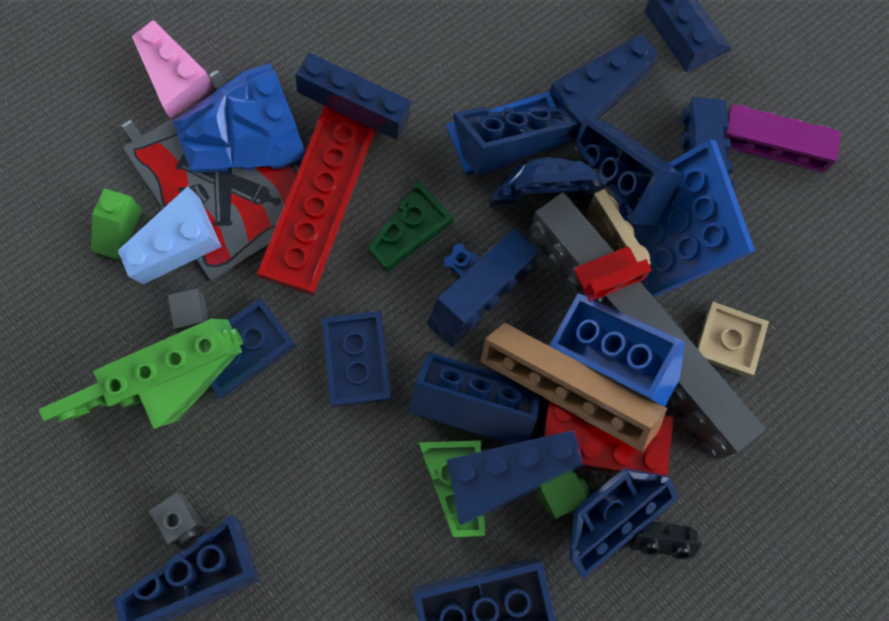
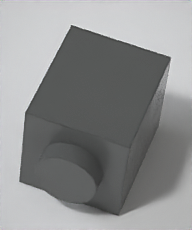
(187, 309)

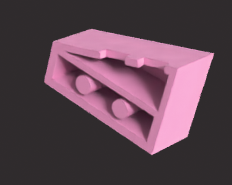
(174, 73)

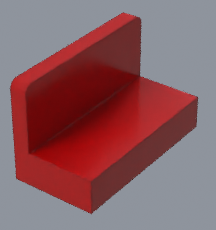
(611, 273)

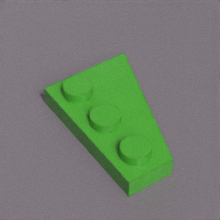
(436, 458)

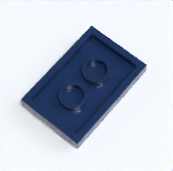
(262, 345)
(356, 359)

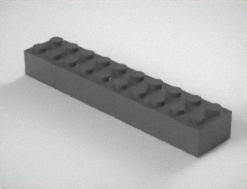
(701, 394)

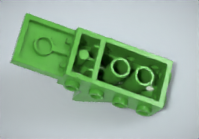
(161, 376)

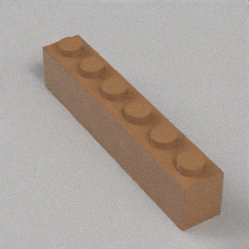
(573, 386)

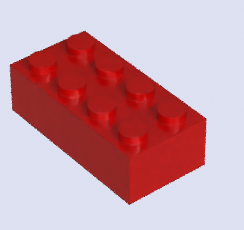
(605, 452)

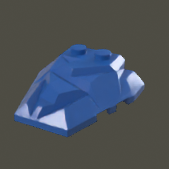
(241, 126)

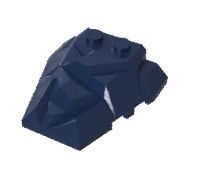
(548, 176)

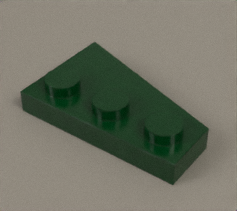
(413, 225)

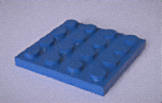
(699, 225)

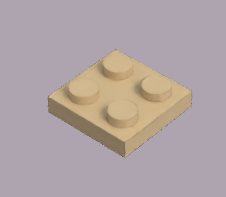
(732, 339)

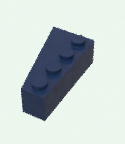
(602, 82)
(704, 121)
(631, 171)
(482, 287)
(503, 474)
(493, 594)

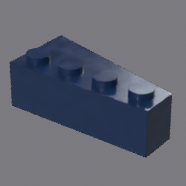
(199, 575)

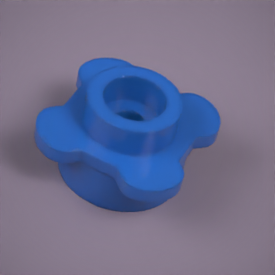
(460, 252)

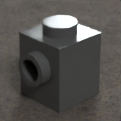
(176, 519)

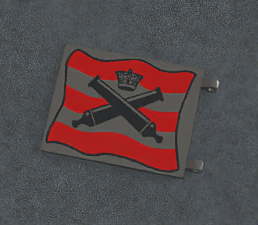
(238, 201)

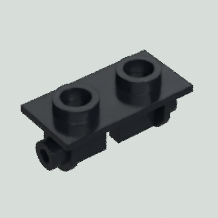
(679, 541)

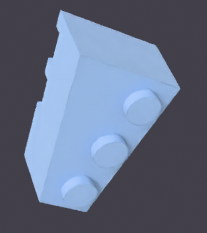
(170, 239)

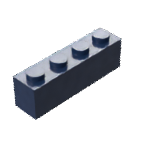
(352, 96)

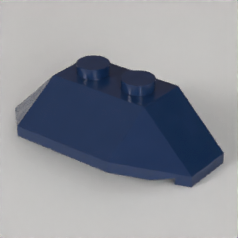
(617, 515)

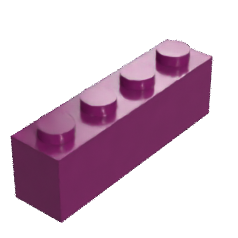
(782, 138)

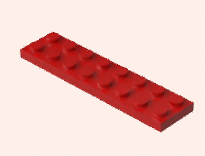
(317, 202)

